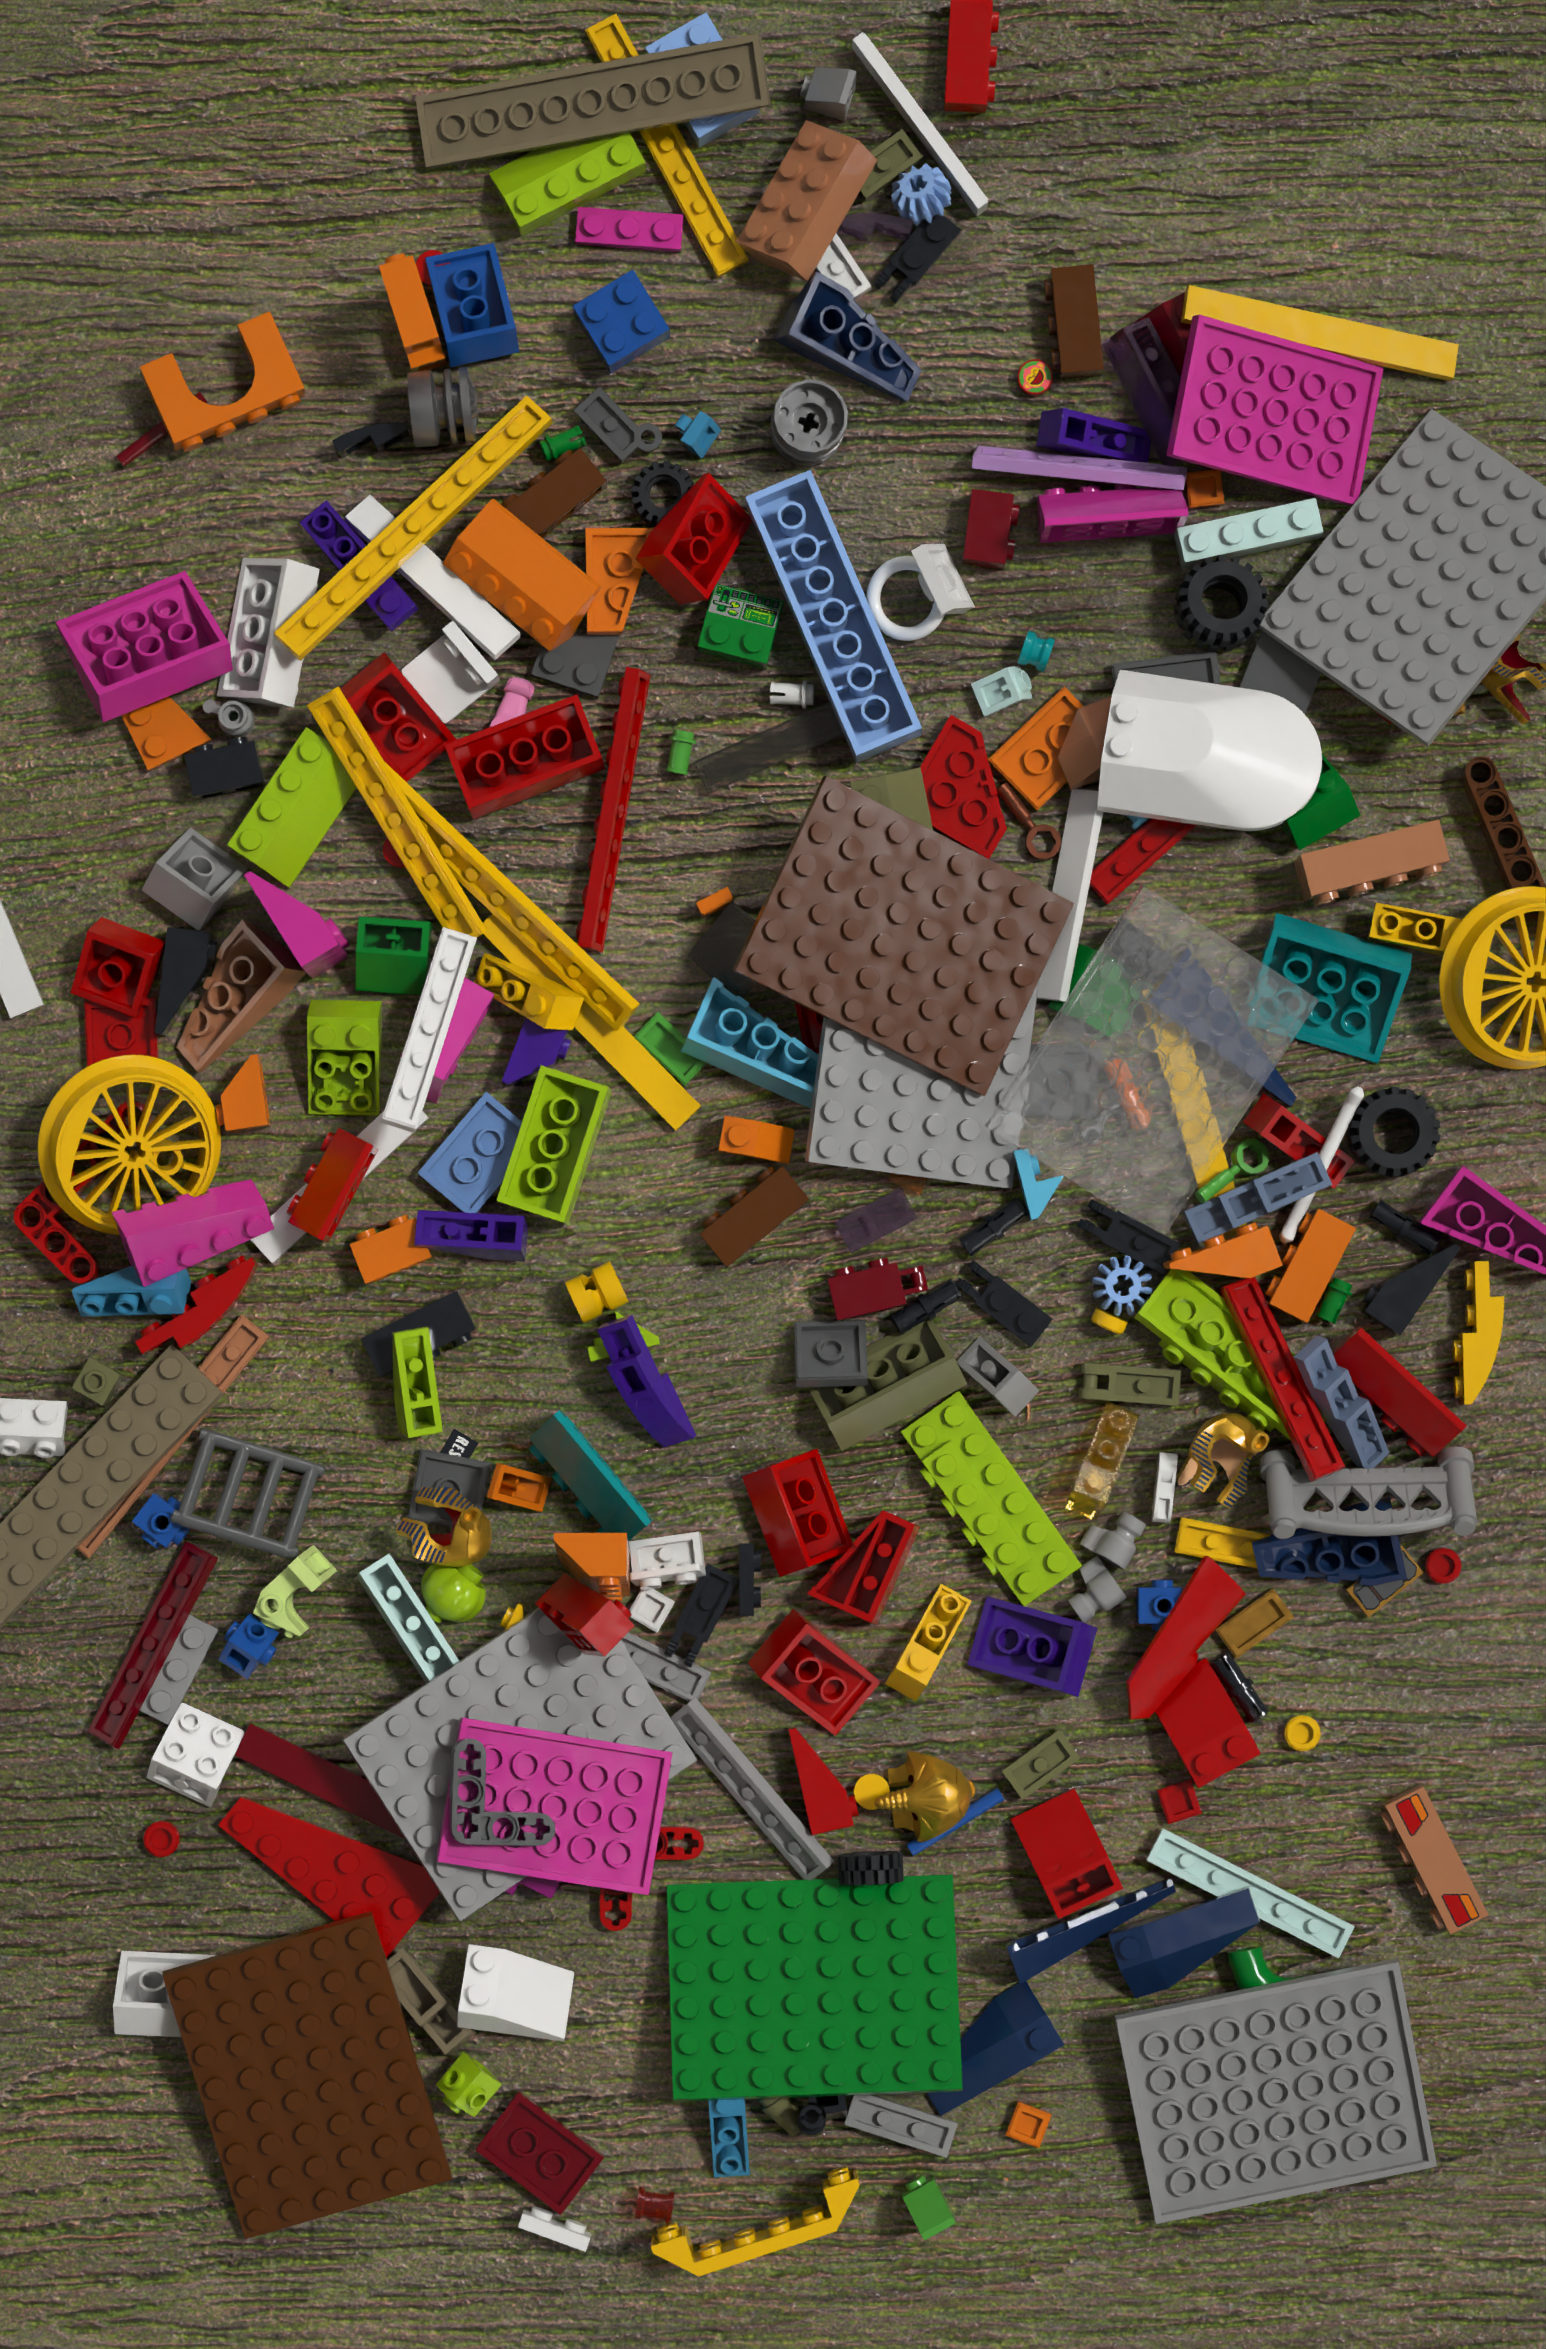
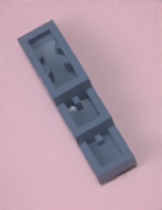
(1257, 1198)
(1342, 1408)

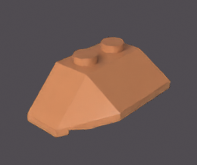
(1084, 744)

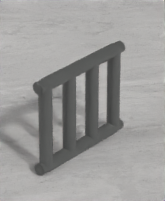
(218, 1526)

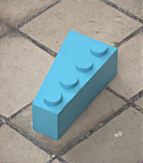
(750, 1046)

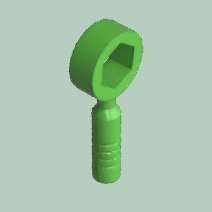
(1227, 1175)

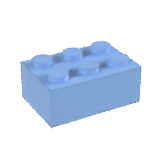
(697, 32)

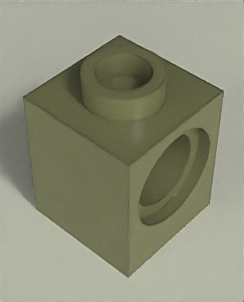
(98, 1381)

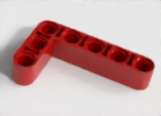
(51, 1210)

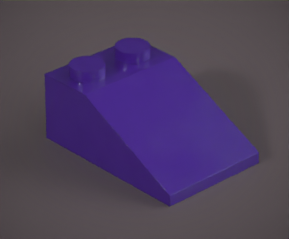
(1032, 1646)

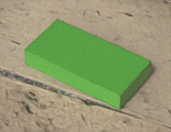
(665, 1045)

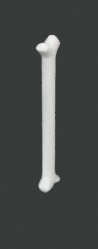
(1326, 1154)

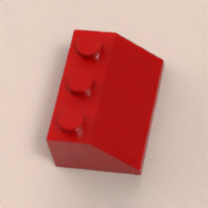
(331, 1184)
(798, 1512)

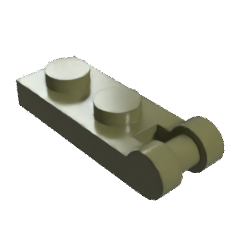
(1131, 1384)

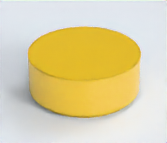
(1109, 1321)
(1302, 1732)
(869, 1788)

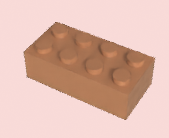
(807, 200)
(1372, 861)

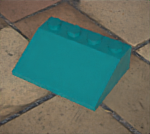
(1350, 976)
(588, 1476)

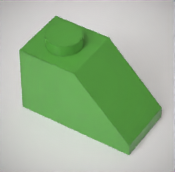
(927, 2206)

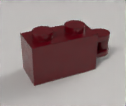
(872, 1288)

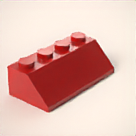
(525, 756)
(1397, 1394)

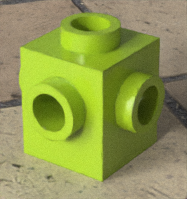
(467, 2085)

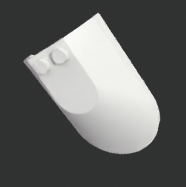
(1206, 754)

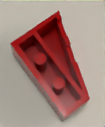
(869, 1568)
(585, 1616)

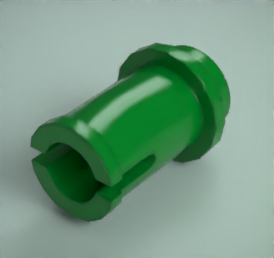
(556, 445)
(1334, 1300)

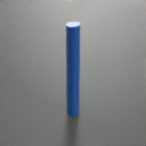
(974, 1810)

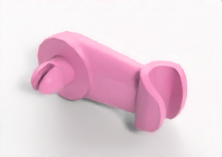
(515, 700)

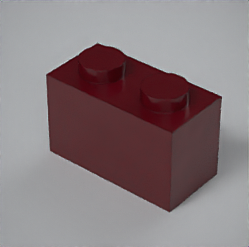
(988, 529)

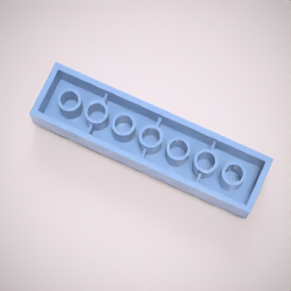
(833, 616)

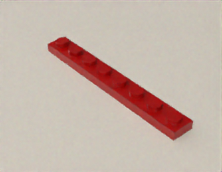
(611, 822)

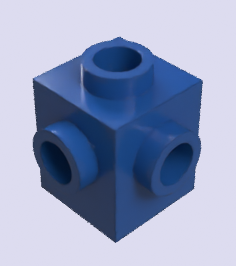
(149, 1521)
(1148, 1598)
(248, 1646)

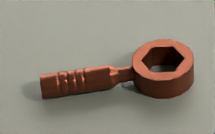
(1024, 817)

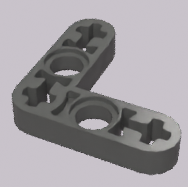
(485, 1819)

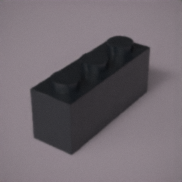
(447, 1323)

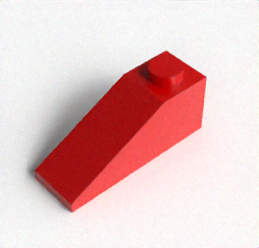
(1293, 1136)
(823, 1793)

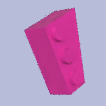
(466, 1019)

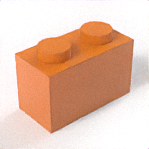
(389, 1250)

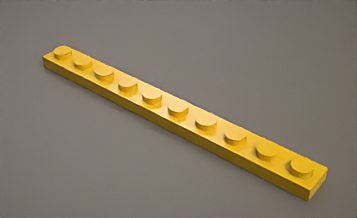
(413, 528)
(523, 916)

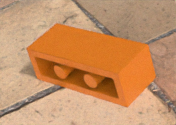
(1309, 1265)

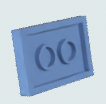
(474, 1155)

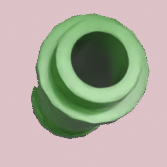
(680, 752)

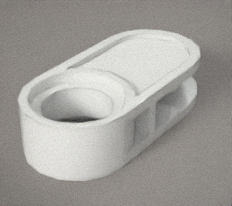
(1164, 1487)

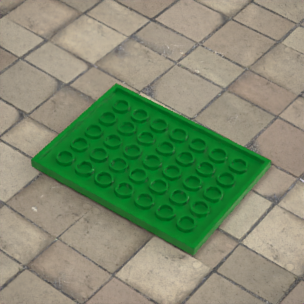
(813, 1989)

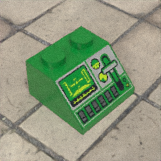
(740, 626)

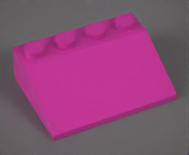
(1109, 513)
(145, 646)
(312, 940)

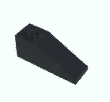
(184, 967)
(1402, 1295)

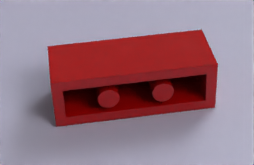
(970, 56)

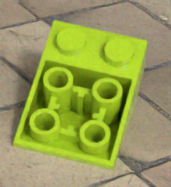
(344, 1057)

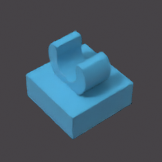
(698, 433)

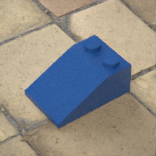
(472, 305)

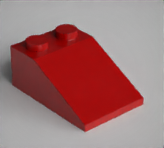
(695, 541)
(396, 717)
(813, 1672)
(1205, 1726)

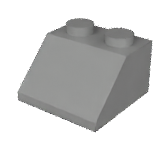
(194, 879)

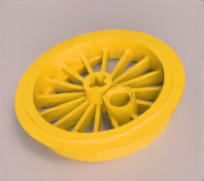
(1464, 972)
(68, 1115)

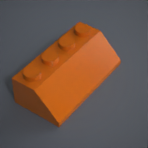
(522, 575)
(597, 1560)

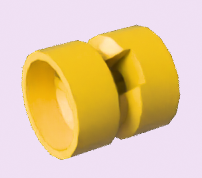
(596, 1292)

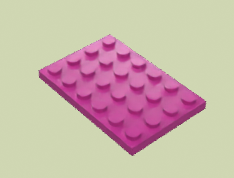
(1274, 410)
(596, 1791)

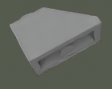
(829, 91)
(997, 1376)

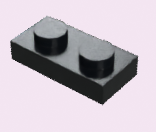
(748, 1593)

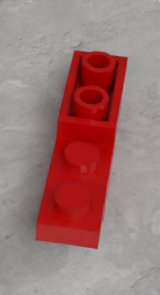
(213, 1301)

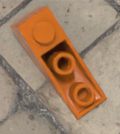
(1239, 1256)

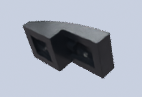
(382, 436)

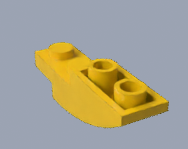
(1477, 1349)

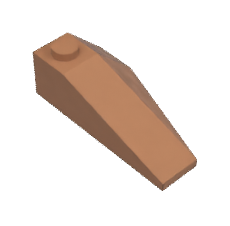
(245, 986)

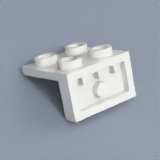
(450, 674)
(195, 1754)

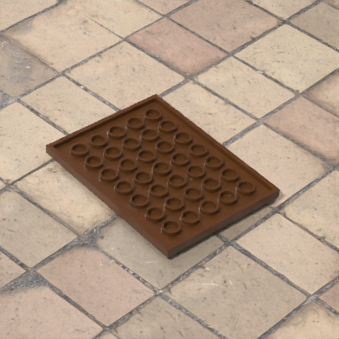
(903, 936)
(307, 2075)

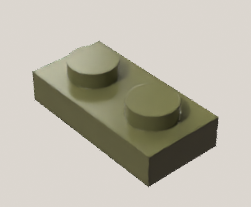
(893, 156)
(1040, 1764)

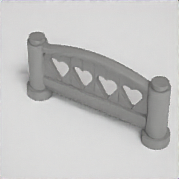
(1447, 1485)

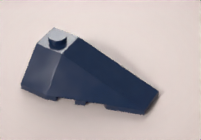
(838, 334)
(1333, 1556)
(1173, 1944)
(1001, 2043)

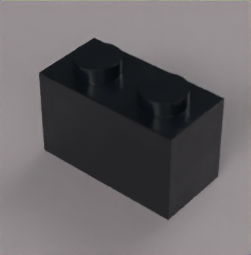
(224, 768)

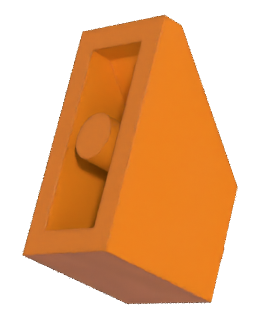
(245, 1099)
(756, 1140)

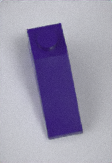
(1091, 436)
(473, 1234)

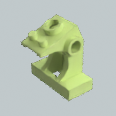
(276, 1599)

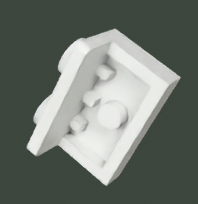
(32, 1427)
(667, 1559)

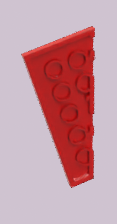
(334, 1869)

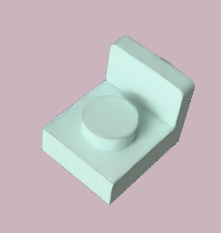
(1002, 689)

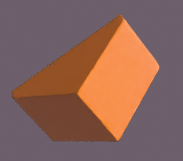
(519, 1487)

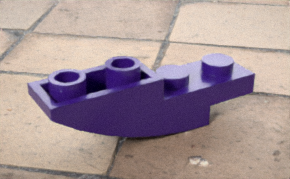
(340, 547)
(642, 1386)

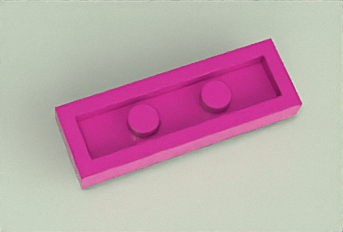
(629, 229)

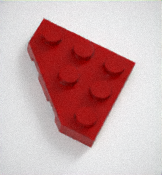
(963, 789)

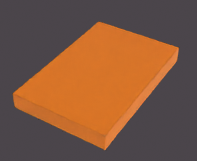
(1031, 754)

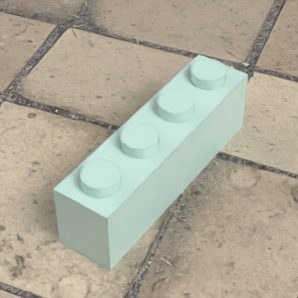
(1249, 532)
(407, 1618)

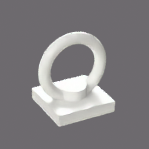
(938, 581)

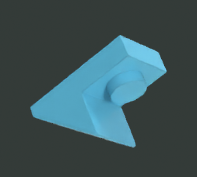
(1035, 1193)

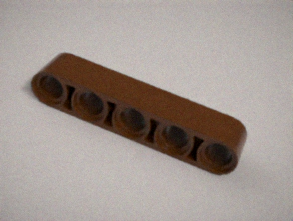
(1505, 821)

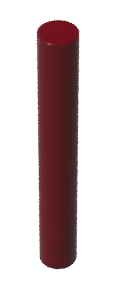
(146, 441)

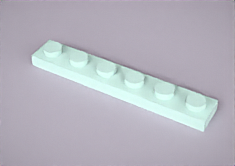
(1271, 1902)

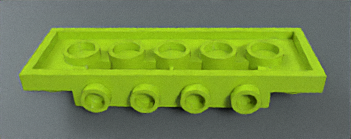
(1205, 1338)
(990, 1499)

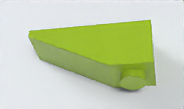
(415, 1383)

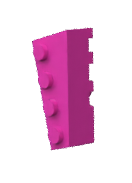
(1488, 1219)
(191, 1229)

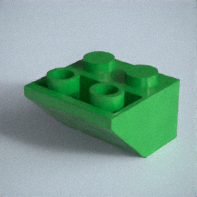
(1326, 810)
(392, 955)

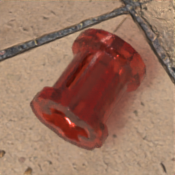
(654, 2205)

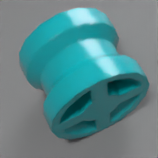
(1036, 651)

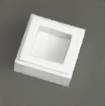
(651, 1608)

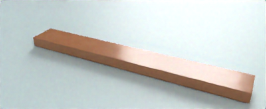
(222, 1368)

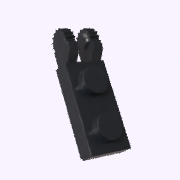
(919, 254)
(1132, 1238)
(1007, 1306)
(703, 1611)

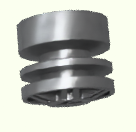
(810, 402)
(441, 407)

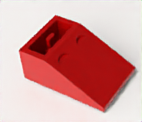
(1066, 1853)

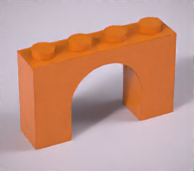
(412, 313)
(191, 420)

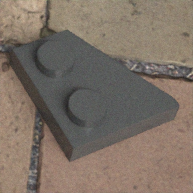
(577, 663)

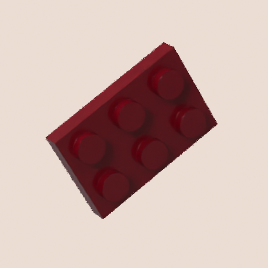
(539, 2152)

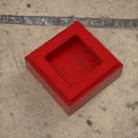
(1179, 1801)

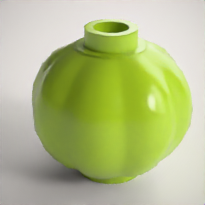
(453, 1592)

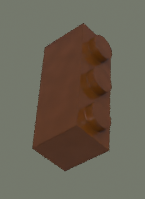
(1074, 322)
(557, 494)
(753, 1215)

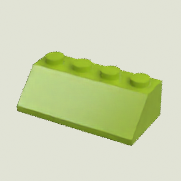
(565, 177)
(294, 809)
(554, 1145)

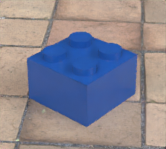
(621, 321)

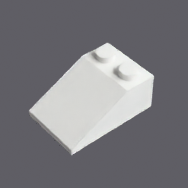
(514, 1994)

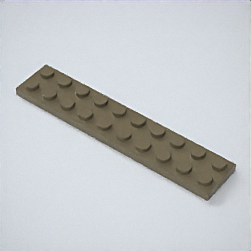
(593, 101)
(99, 1473)

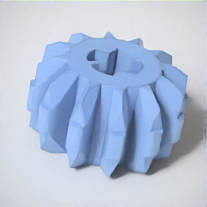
(921, 194)
(1111, 1279)

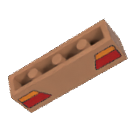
(1434, 1860)

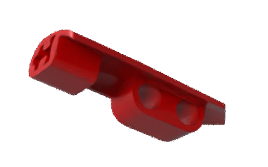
(1173, 1651)

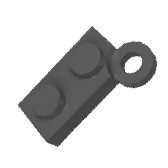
(614, 426)

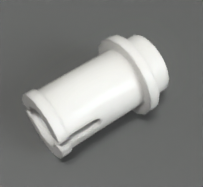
(794, 694)

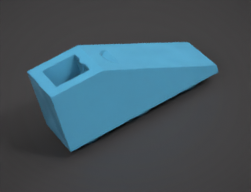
(124, 1295)
(729, 2138)

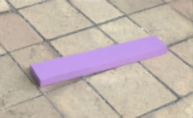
(1079, 467)

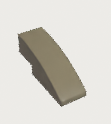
(427, 2003)

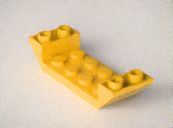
(675, 2244)

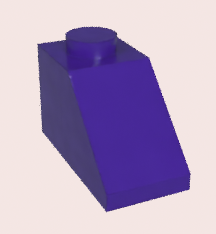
(535, 1048)

